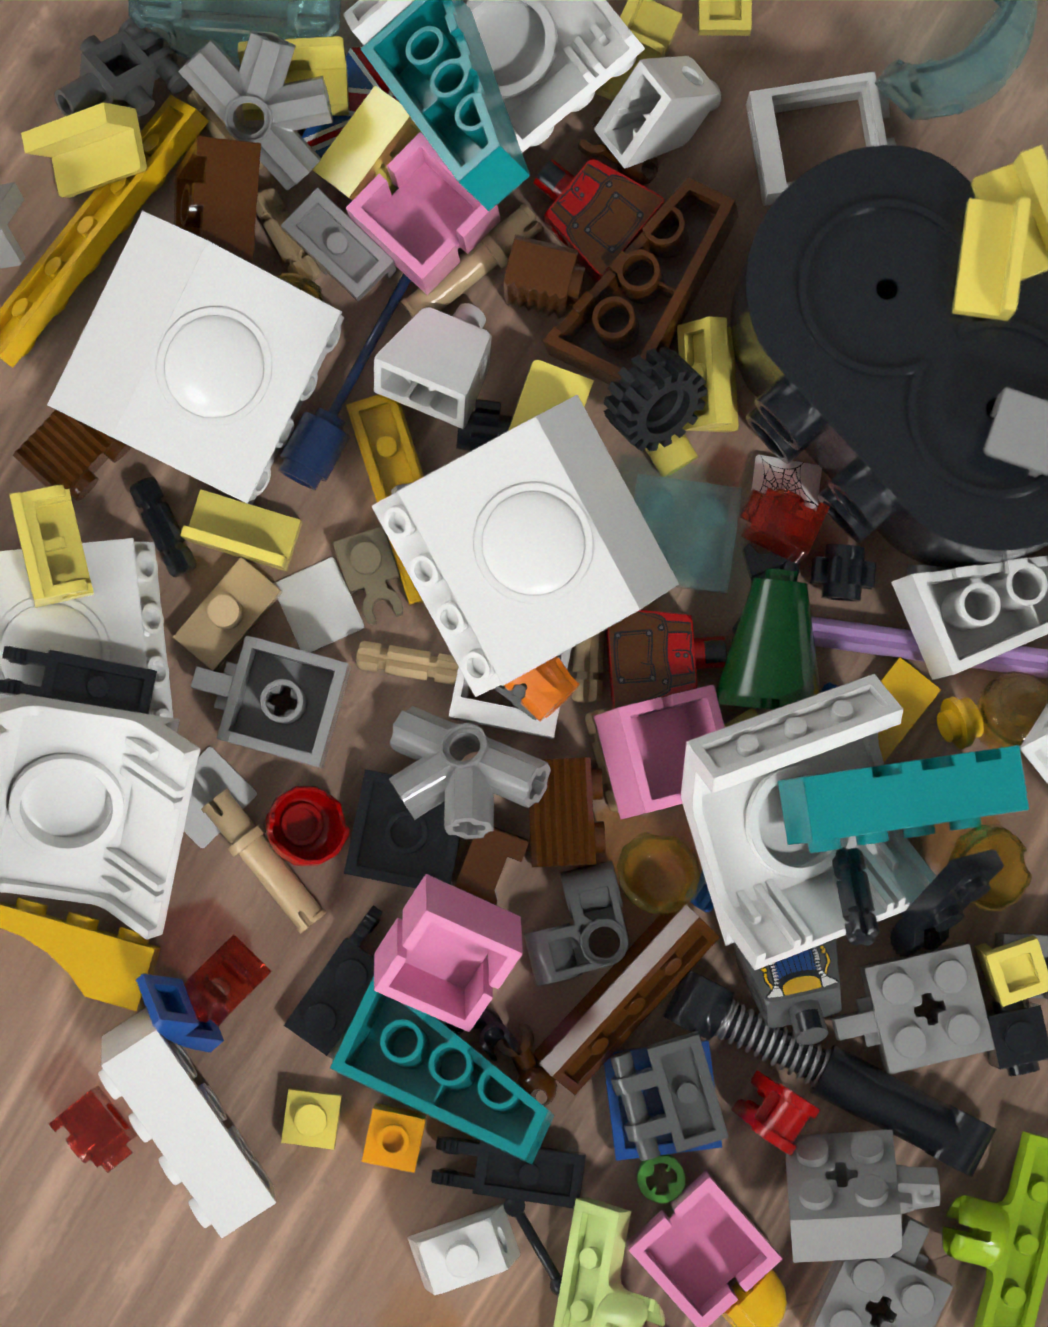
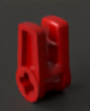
(779, 1116)

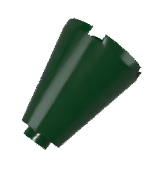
(773, 646)

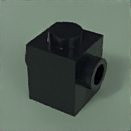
(1018, 1037)

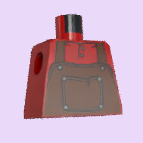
(595, 211)
(657, 656)

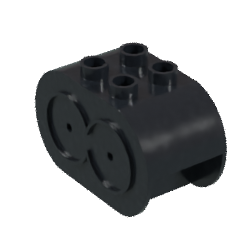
(872, 374)

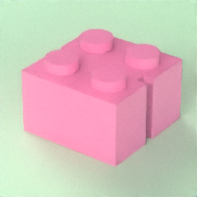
(424, 218)
(649, 749)
(440, 953)
(702, 1250)

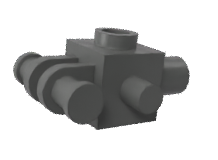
(121, 71)

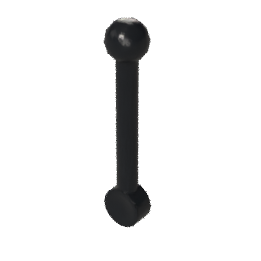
(516, 1209)

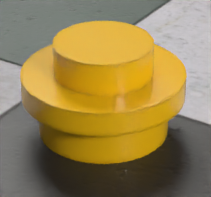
(960, 721)

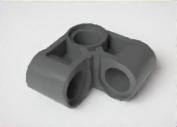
(593, 903)

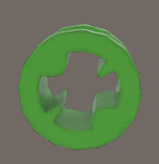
(675, 1186)

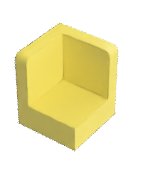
(1014, 970)

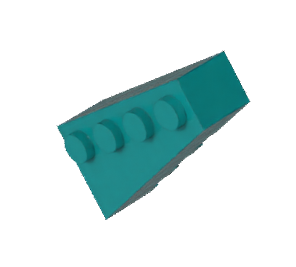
(448, 88)
(902, 797)
(440, 1075)

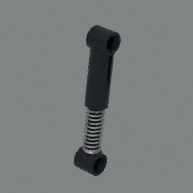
(836, 1076)

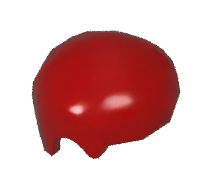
(306, 826)

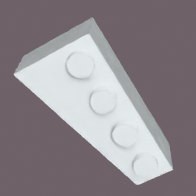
(975, 611)
(184, 1124)

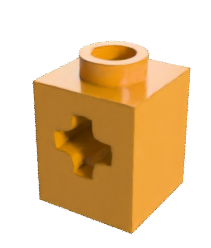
(394, 1137)

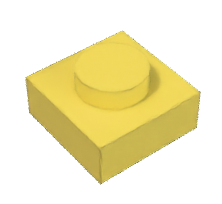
(725, 17)
(311, 1118)

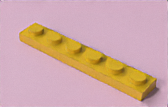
(93, 230)

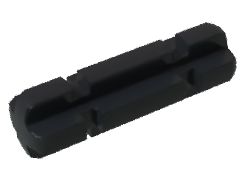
(163, 527)
(855, 896)

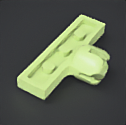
(592, 1269)

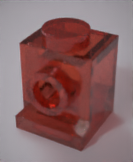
(782, 522)
(235, 971)
(96, 1130)

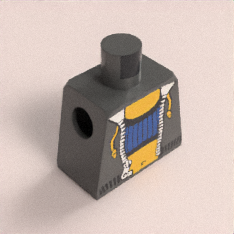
(797, 990)

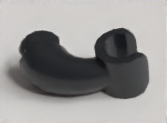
(491, 1033)

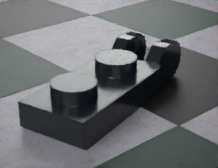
(83, 680)
(943, 901)
(337, 991)
(551, 1179)

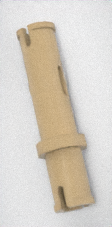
(484, 257)
(269, 868)

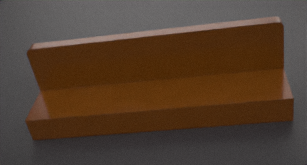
(624, 997)

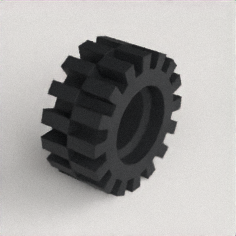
(655, 399)

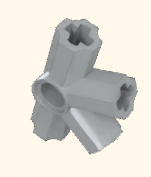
(262, 82)
(463, 785)

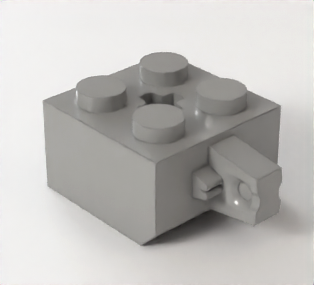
(266, 671)
(907, 1039)
(852, 1195)
(909, 1290)

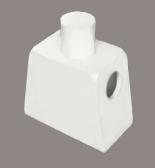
(657, 109)
(436, 363)
(465, 1250)

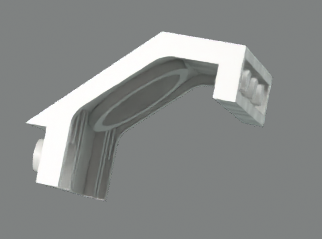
(541, 52)
(197, 358)
(526, 546)
(113, 625)
(93, 806)
(776, 894)

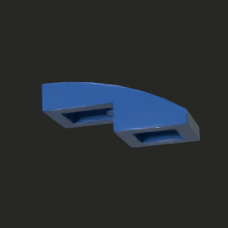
(174, 1014)

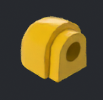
(760, 1305)

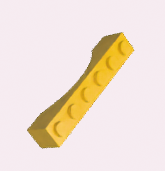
(97, 960)

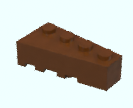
(219, 193)
(646, 285)

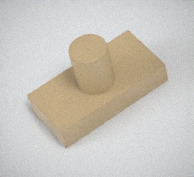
(227, 614)

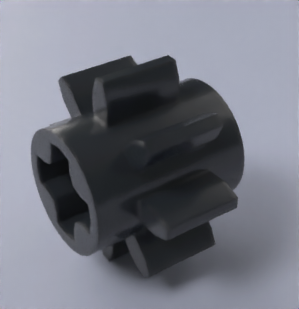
(483, 425)
(843, 572)

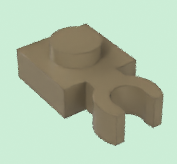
(368, 566)

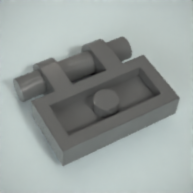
(685, 1091)

